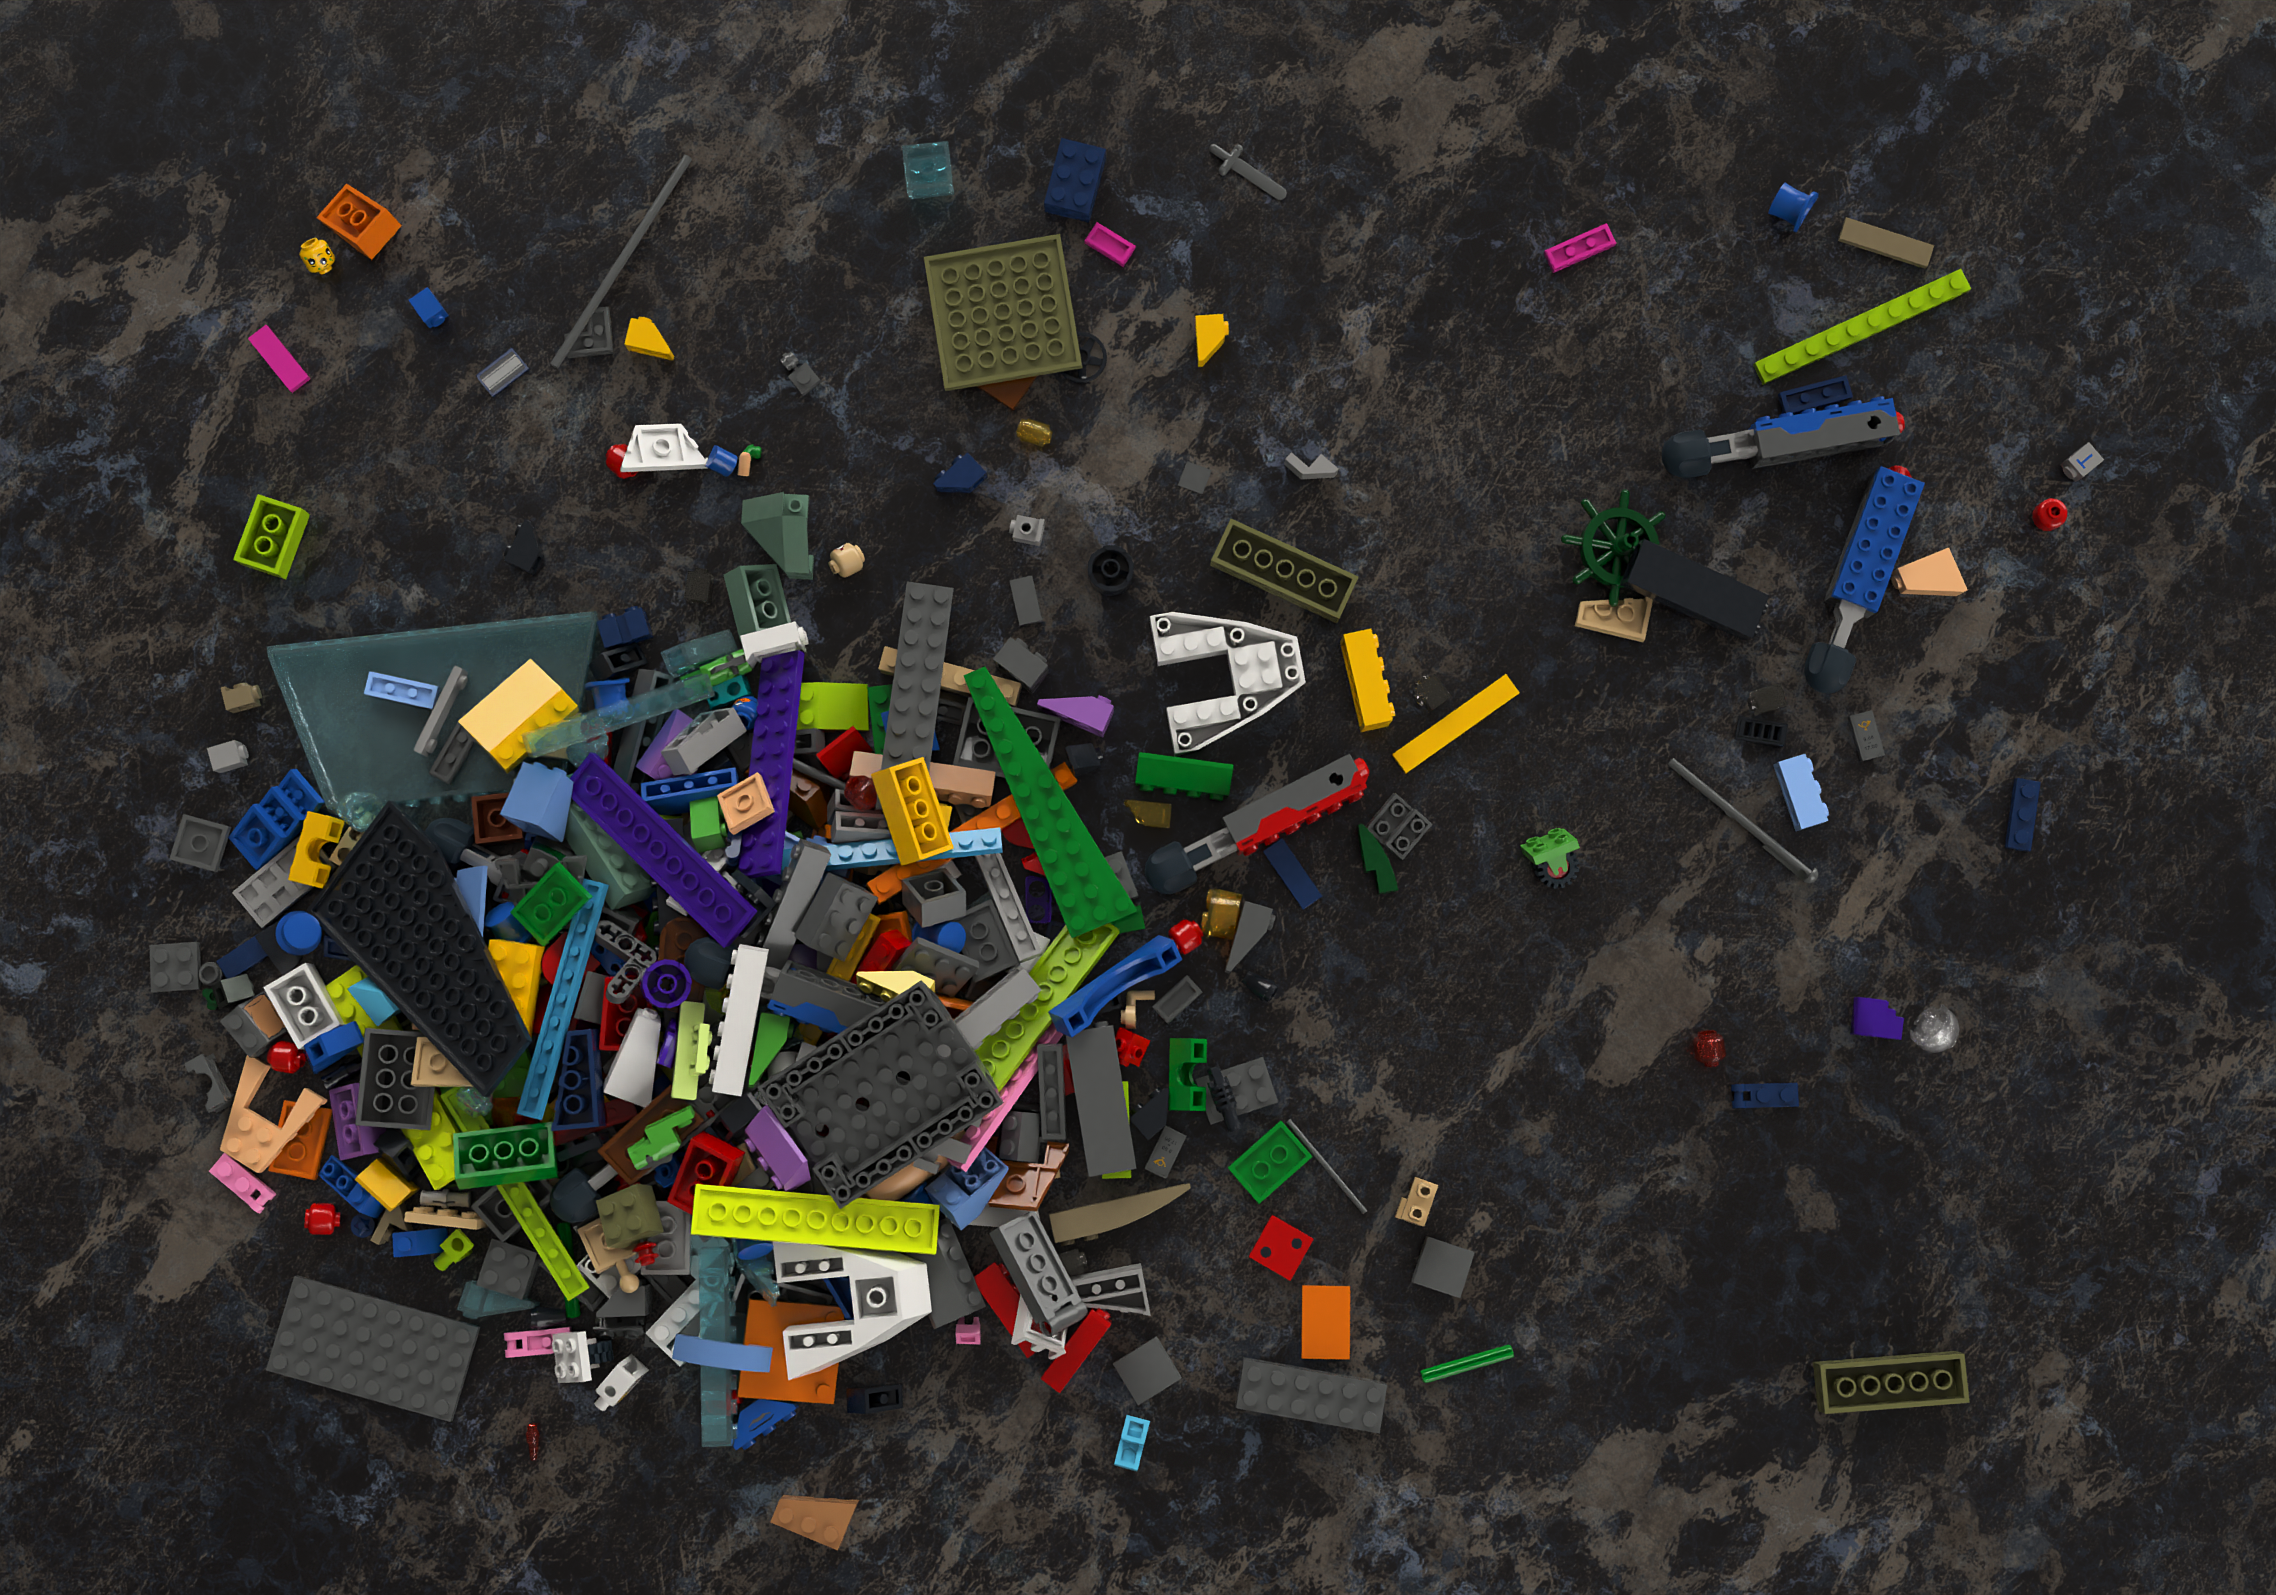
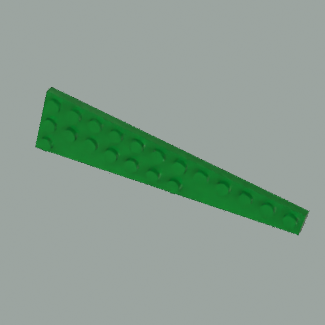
(1071, 860)

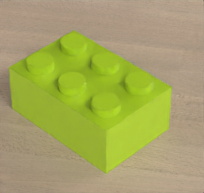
(271, 536)

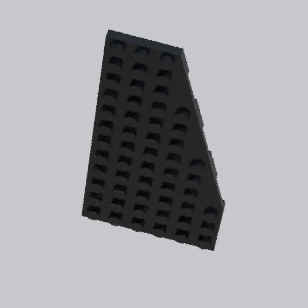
(417, 941)

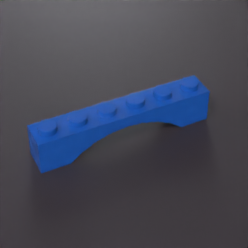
(1081, 1007)

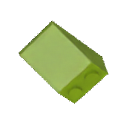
(833, 707)

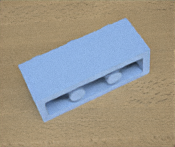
(1801, 792)

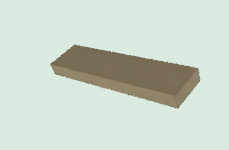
(1885, 243)

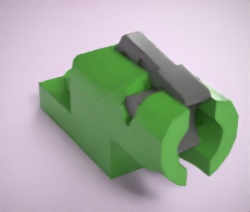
(724, 668)
(661, 1140)

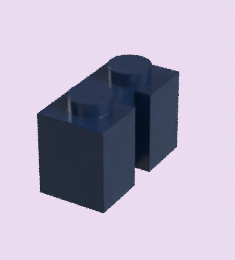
(624, 629)

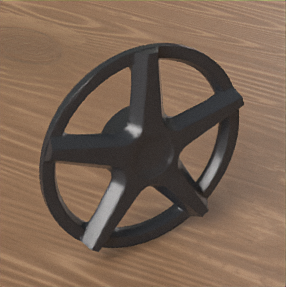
(1087, 359)

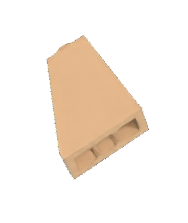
(1930, 576)

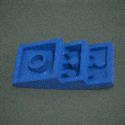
(275, 820)

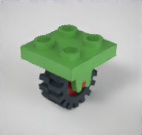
(1553, 857)

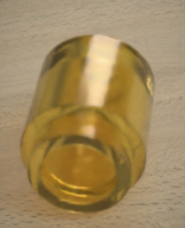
(1034, 432)

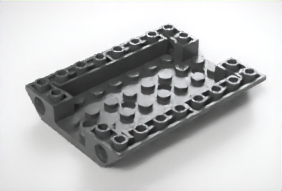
(901, 1117)

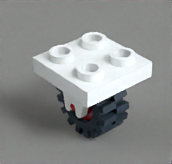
(578, 1355)

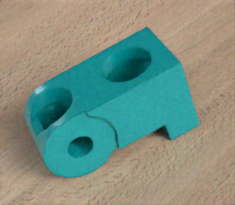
(729, 692)

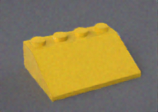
(517, 706)

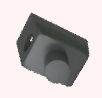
(544, 855)

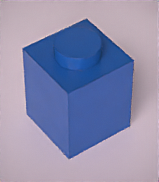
(428, 308)

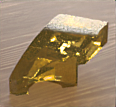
(1150, 813)

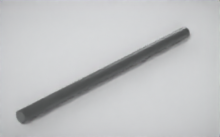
(1321, 1160)

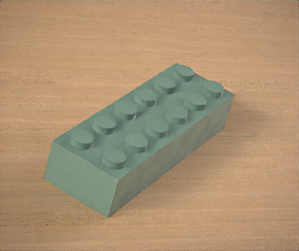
(606, 860)

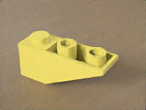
(890, 983)

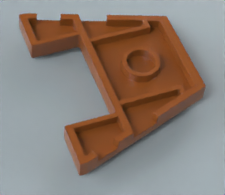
(1027, 1183)

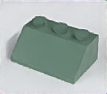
(756, 598)

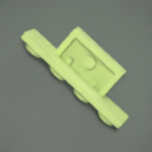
(691, 1050)

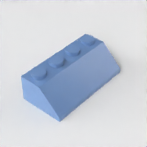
(473, 888)

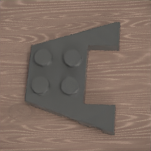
(512, 875)

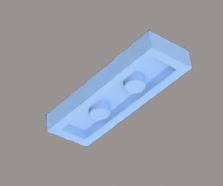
(401, 690)

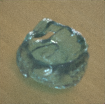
(579, 751)
(359, 809)

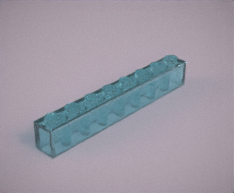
(617, 715)
(716, 1325)

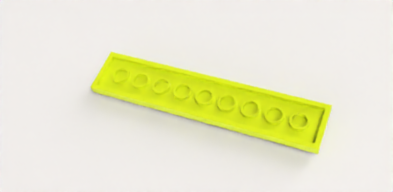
(433, 1146)
(814, 1219)

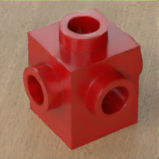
(1130, 1047)

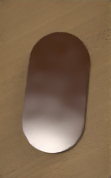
(673, 945)

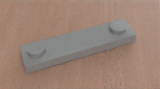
(427, 740)

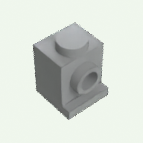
(1032, 537)

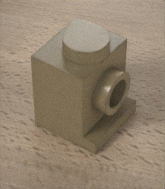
(241, 697)

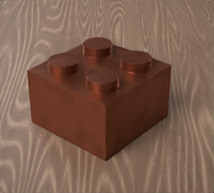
(489, 825)

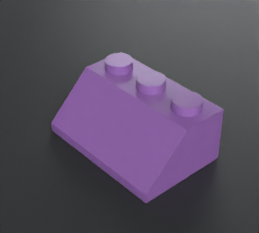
(352, 1139)
(776, 1151)

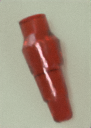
(532, 1438)

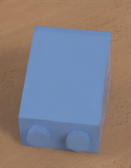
(539, 801)

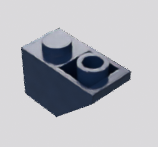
(961, 477)

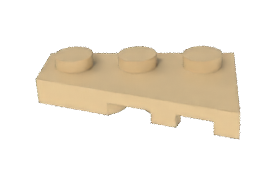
(1625, 620)

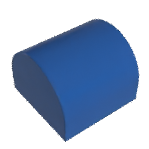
(721, 461)

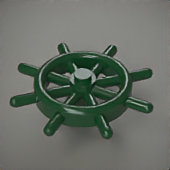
(1617, 547)

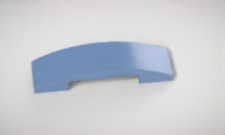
(722, 1354)

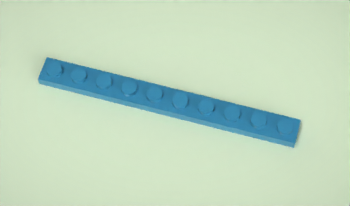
(884, 851)
(562, 1003)

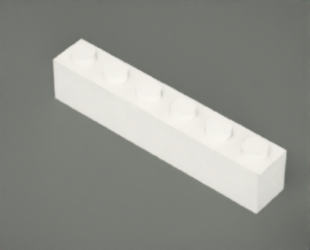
(740, 1019)

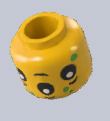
(317, 256)

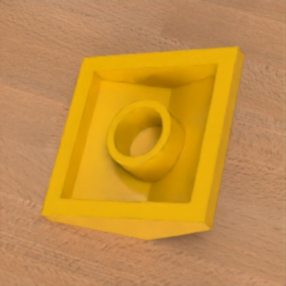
(386, 1184)

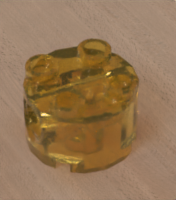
(1222, 914)

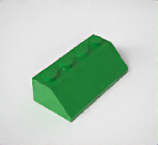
(1183, 775)
(504, 1155)

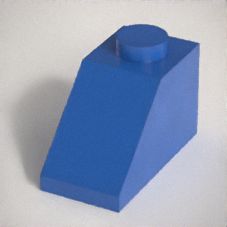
(419, 1242)

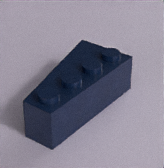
(581, 1083)

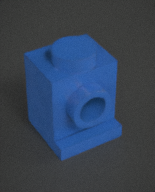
(667, 1172)

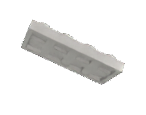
(270, 892)

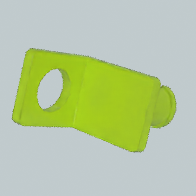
(455, 1248)

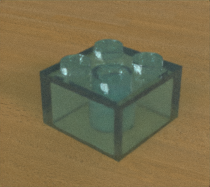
(928, 170)

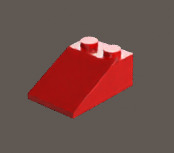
(705, 1163)

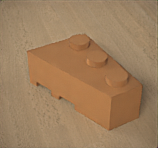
(815, 1518)

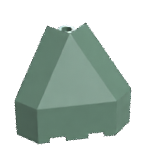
(780, 529)

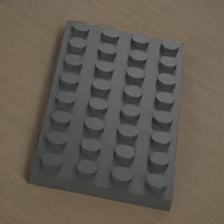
(373, 1348)

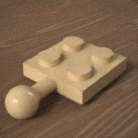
(606, 1257)

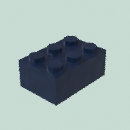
(1075, 180)

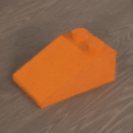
(359, 221)

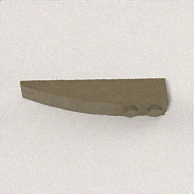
(1108, 1215)

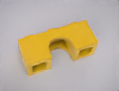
(315, 833)

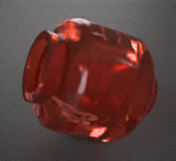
(861, 792)
(1709, 1048)

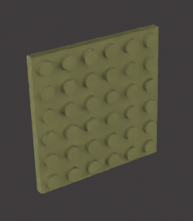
(1002, 312)

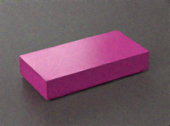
(1110, 244)

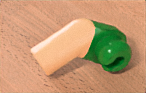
(745, 457)

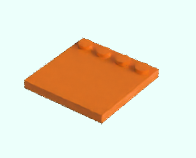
(765, 1328)

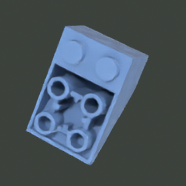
(964, 1193)

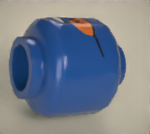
(747, 710)

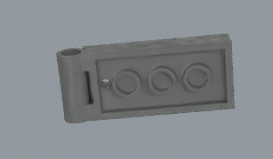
(1039, 1274)

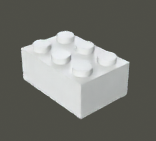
(304, 1004)

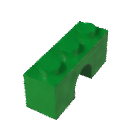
(1184, 1056)

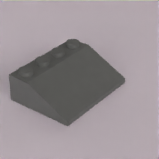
(977, 752)
(385, 1083)

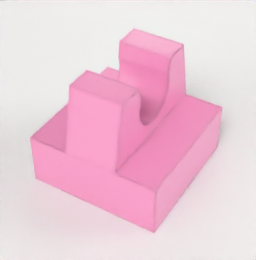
(968, 1333)

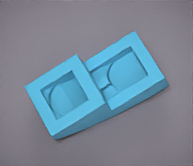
(1131, 1443)

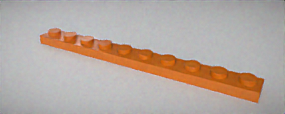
(996, 816)

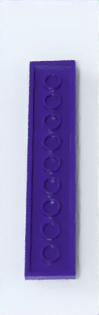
(773, 759)
(660, 850)

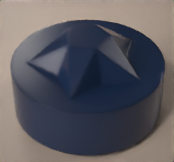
(363, 1225)

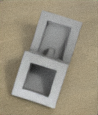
(1319, 468)

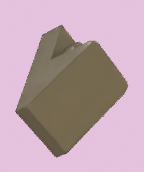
(389, 1219)

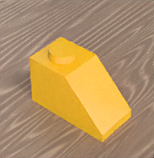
(1209, 335)
(646, 339)

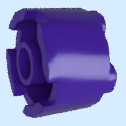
(678, 989)

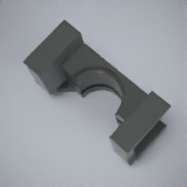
(219, 1094)

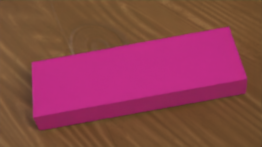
(1579, 248)
(279, 358)

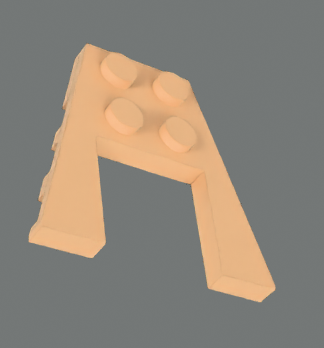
(252, 1137)

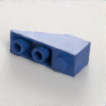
(343, 1181)

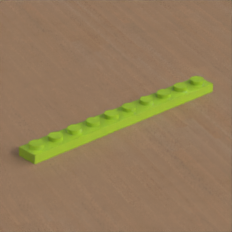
(1862, 326)
(528, 1214)

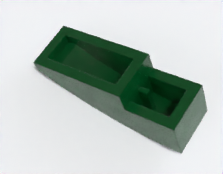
(1376, 861)

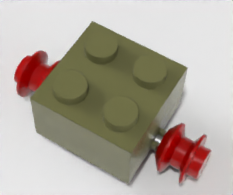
(630, 1219)

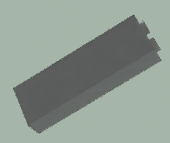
(1101, 1100)

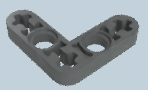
(633, 963)

